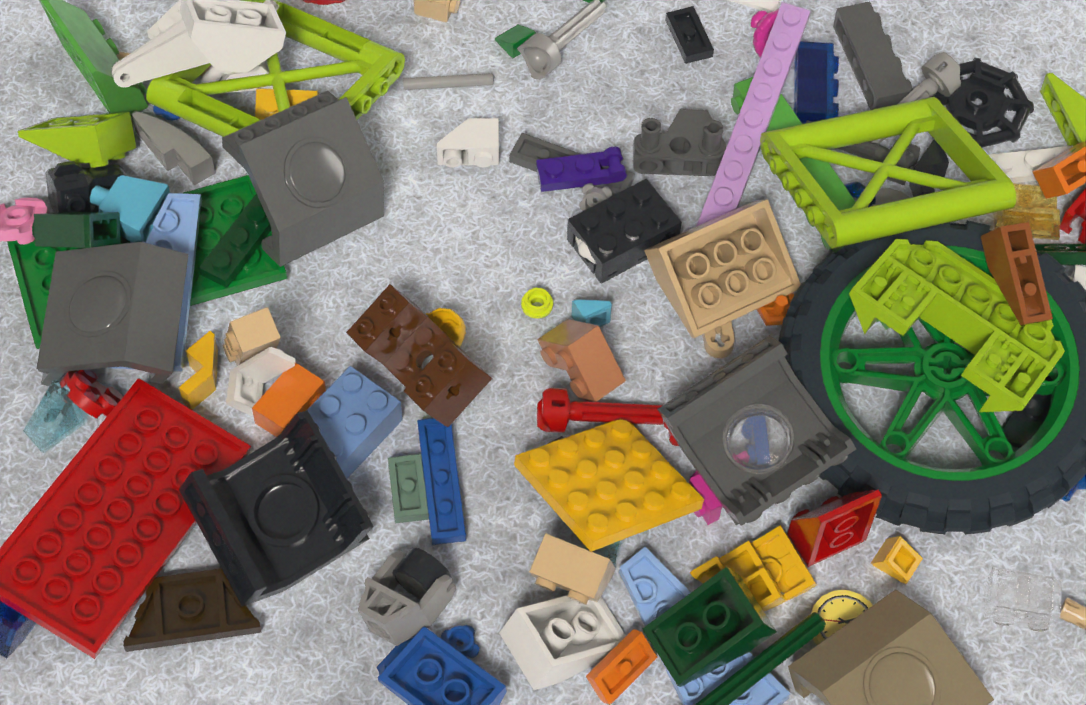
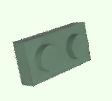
(408, 488)

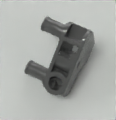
(688, 148)

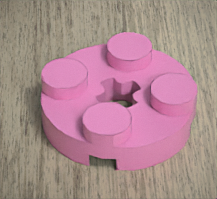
(18, 220)

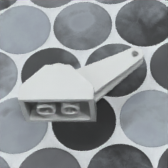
(218, 32)

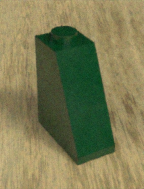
(76, 229)

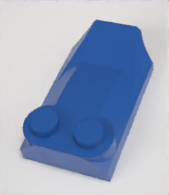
(435, 673)

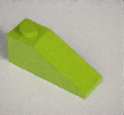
(1066, 108)

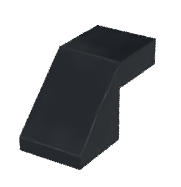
(932, 162)

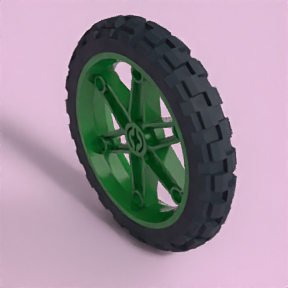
(922, 495)

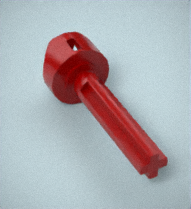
(556, 410)

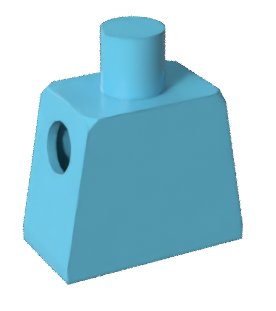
(136, 202)

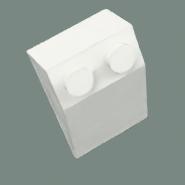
(560, 638)

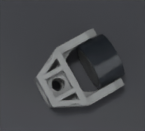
(395, 615)

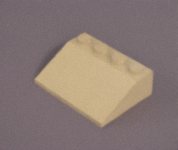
(724, 267)

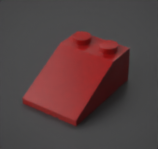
(834, 525)

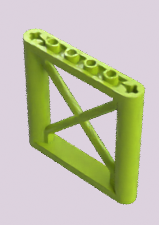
(375, 63)
(985, 194)

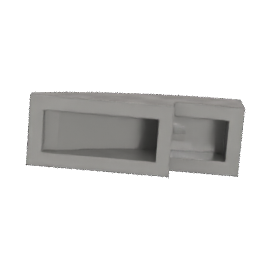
(174, 147)

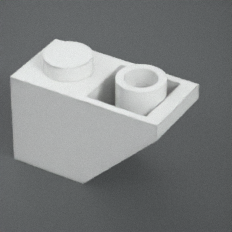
(471, 144)

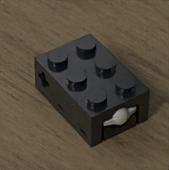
(619, 229)

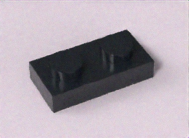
(689, 35)

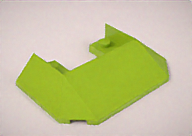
(966, 307)

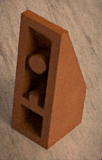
(1017, 271)

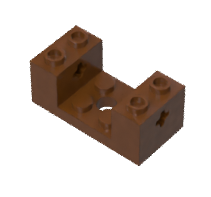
(401, 338)

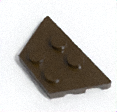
(189, 611)

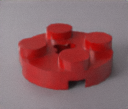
(90, 393)

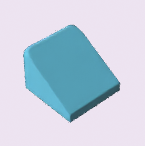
(592, 311)

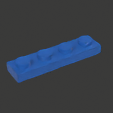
(441, 482)

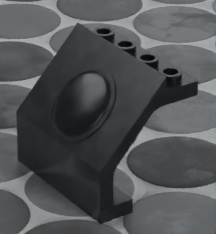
(278, 512)

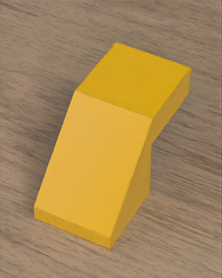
(203, 360)

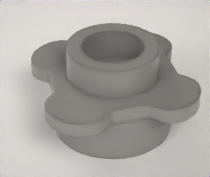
(590, 192)

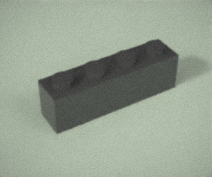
(871, 55)

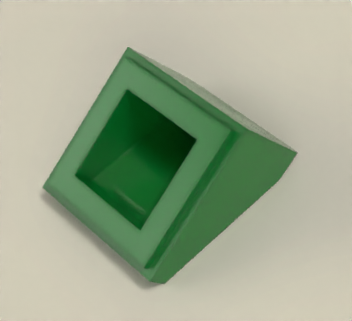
(513, 38)

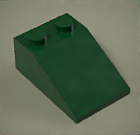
(709, 628)

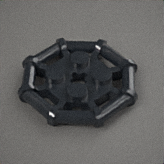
(988, 85)

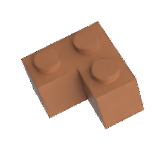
(585, 357)

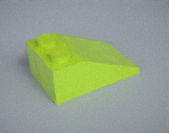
(84, 137)

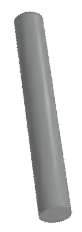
(448, 81)

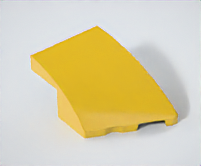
(766, 567)

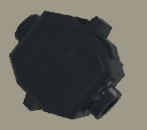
(71, 185)

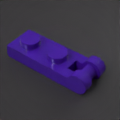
(580, 169)

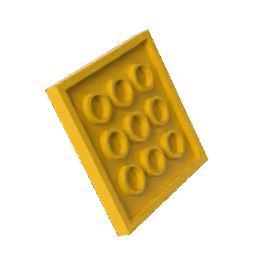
(608, 483)

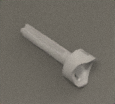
(543, 51)
(938, 78)

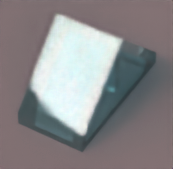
(53, 418)

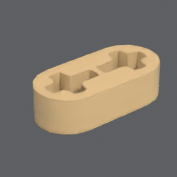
(727, 337)

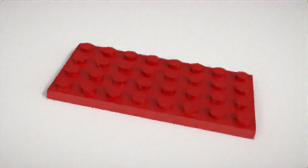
(111, 518)

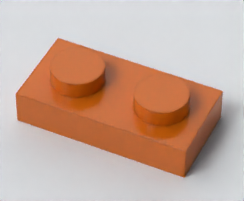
(621, 667)

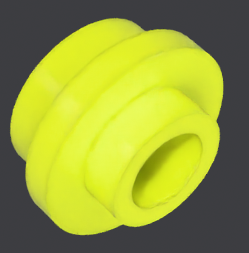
(537, 295)

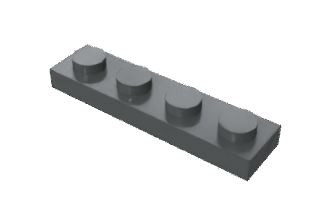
(530, 149)

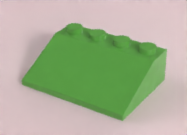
(93, 56)

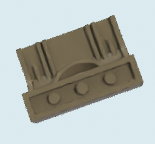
(889, 658)

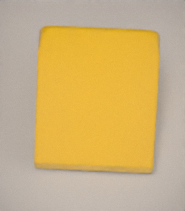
(897, 559)

